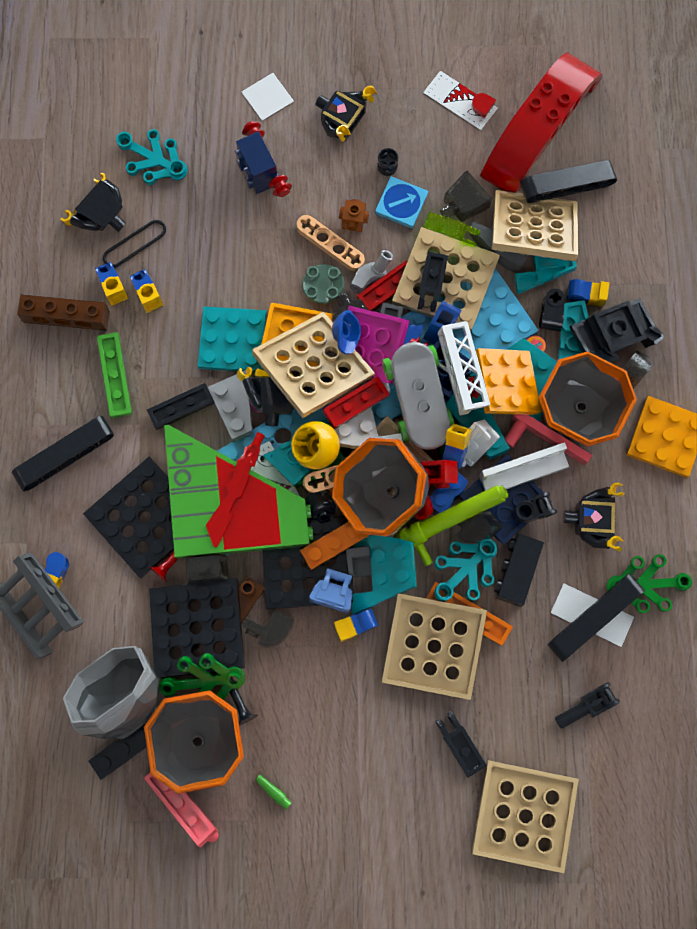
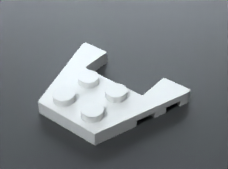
(360, 428)

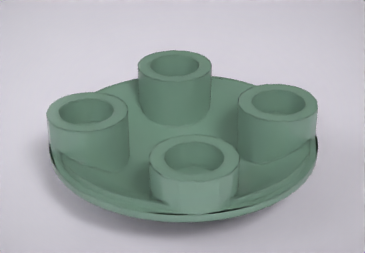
(323, 283)

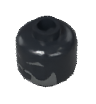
(321, 505)

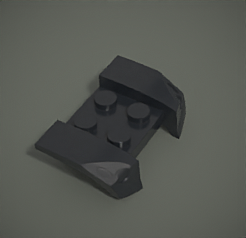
(616, 330)

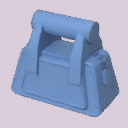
(331, 594)

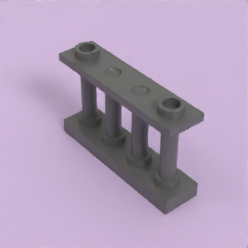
(53, 601)

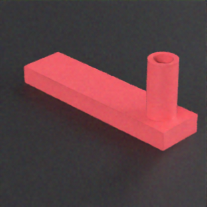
(527, 422)
(185, 812)

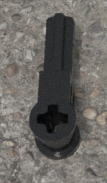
(592, 703)

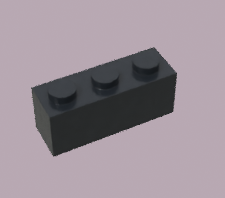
(518, 570)

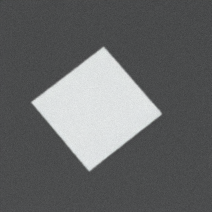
(267, 96)

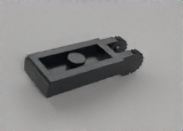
(432, 278)
(461, 746)

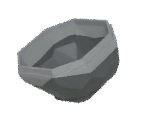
(113, 694)

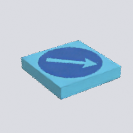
(401, 202)

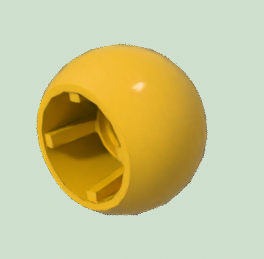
(315, 445)

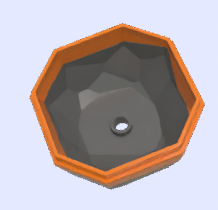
(595, 385)
(366, 481)
(171, 744)

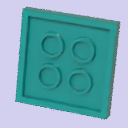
(229, 338)

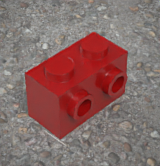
(441, 473)

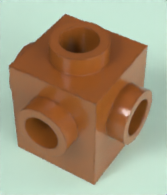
(353, 215)

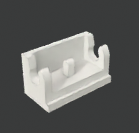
(480, 441)

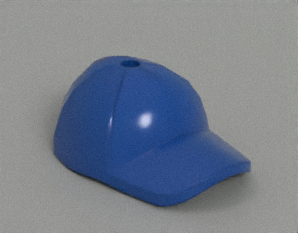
(346, 332)

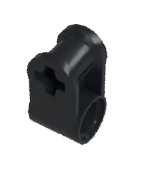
(551, 313)
(537, 508)

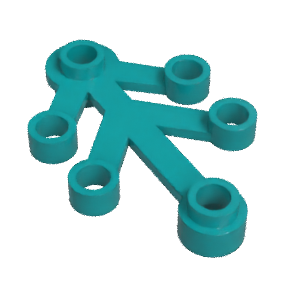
(153, 158)
(467, 566)

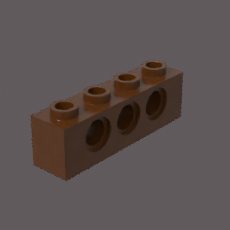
(63, 312)

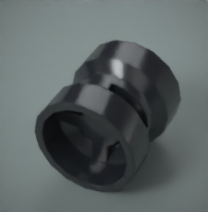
(390, 158)

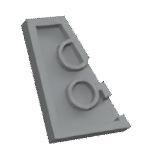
(233, 406)

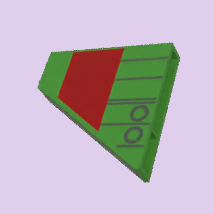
(261, 520)

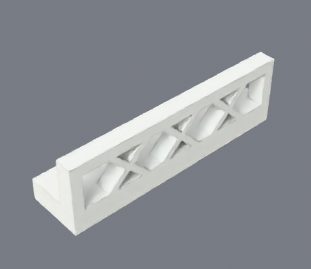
(455, 370)
(526, 468)

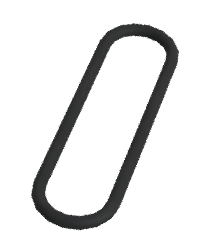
(140, 249)

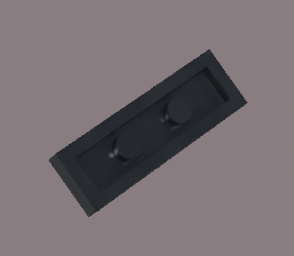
(180, 406)
(118, 753)

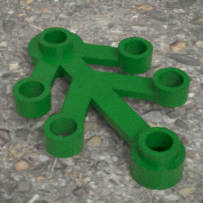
(648, 585)
(205, 679)

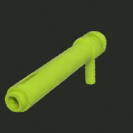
(421, 531)

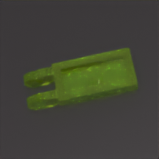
(450, 228)

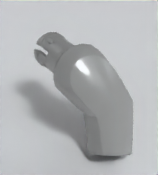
(371, 272)

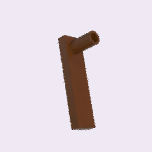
(248, 595)

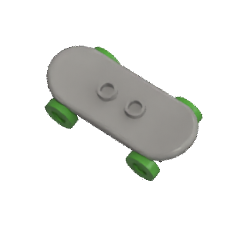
(419, 395)

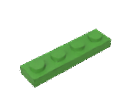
(114, 375)

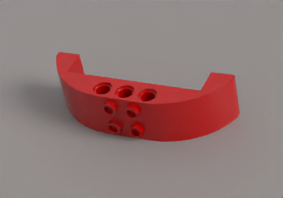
(539, 121)

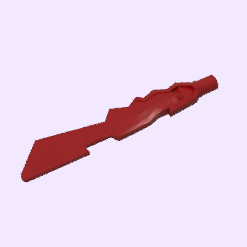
(235, 487)

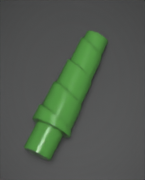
(275, 793)

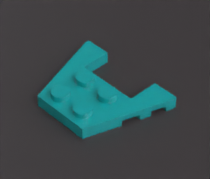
(545, 270)
(541, 362)
(390, 568)

